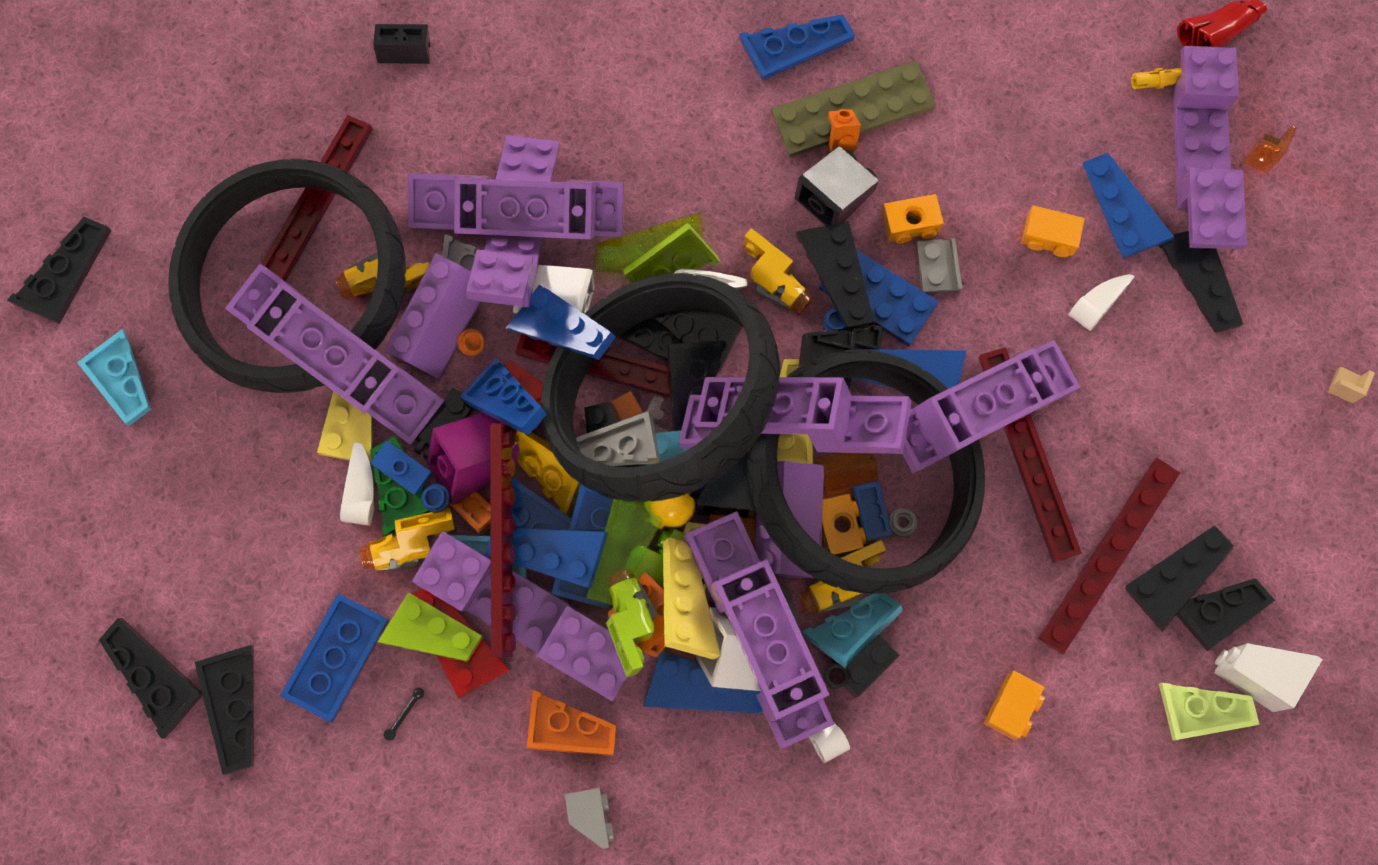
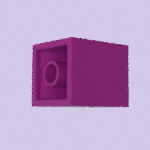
(462, 455)

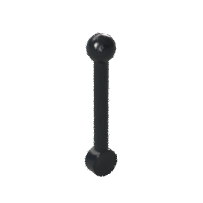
(390, 734)

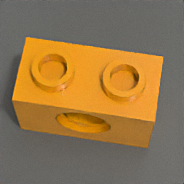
(923, 209)
(845, 510)

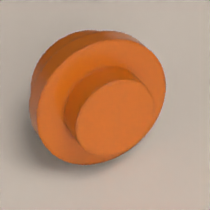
(470, 342)

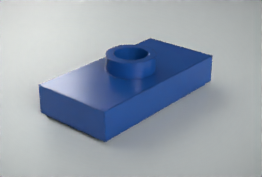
(401, 468)
(872, 510)

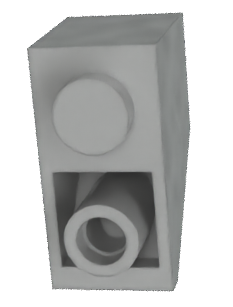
(587, 815)

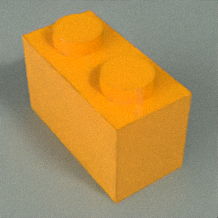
(1052, 231)
(1015, 705)

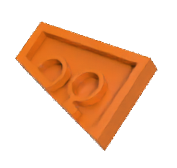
(566, 729)

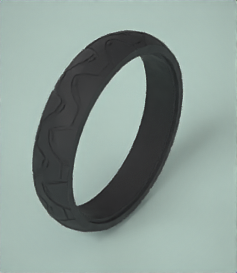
(222, 204)
(711, 455)
(808, 554)

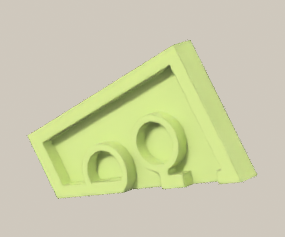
(1204, 712)

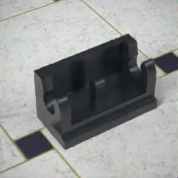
(402, 43)

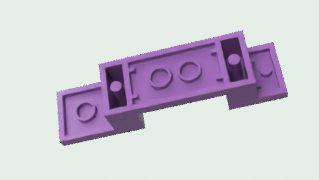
(1203, 148)
(515, 206)
(510, 263)
(333, 354)
(986, 404)
(808, 407)
(542, 620)
(764, 628)

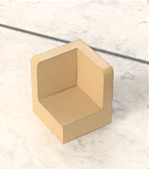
(1350, 385)

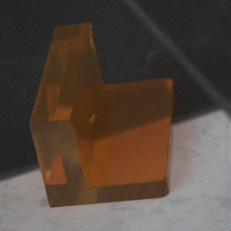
(1269, 150)
(846, 471)

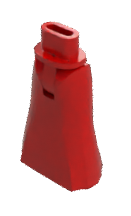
(1221, 25)

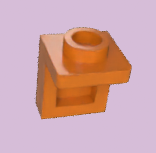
(844, 130)

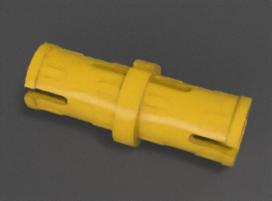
(1156, 78)

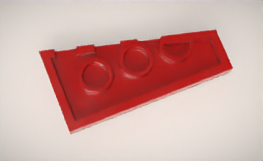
(480, 667)

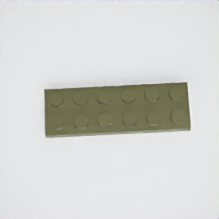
(874, 99)

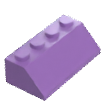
(434, 318)
(804, 495)

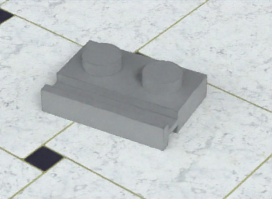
(938, 266)

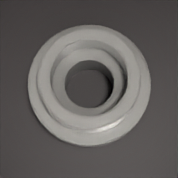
(906, 514)

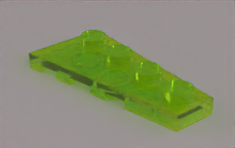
(622, 251)
(630, 532)

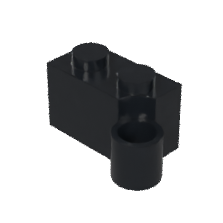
(864, 667)

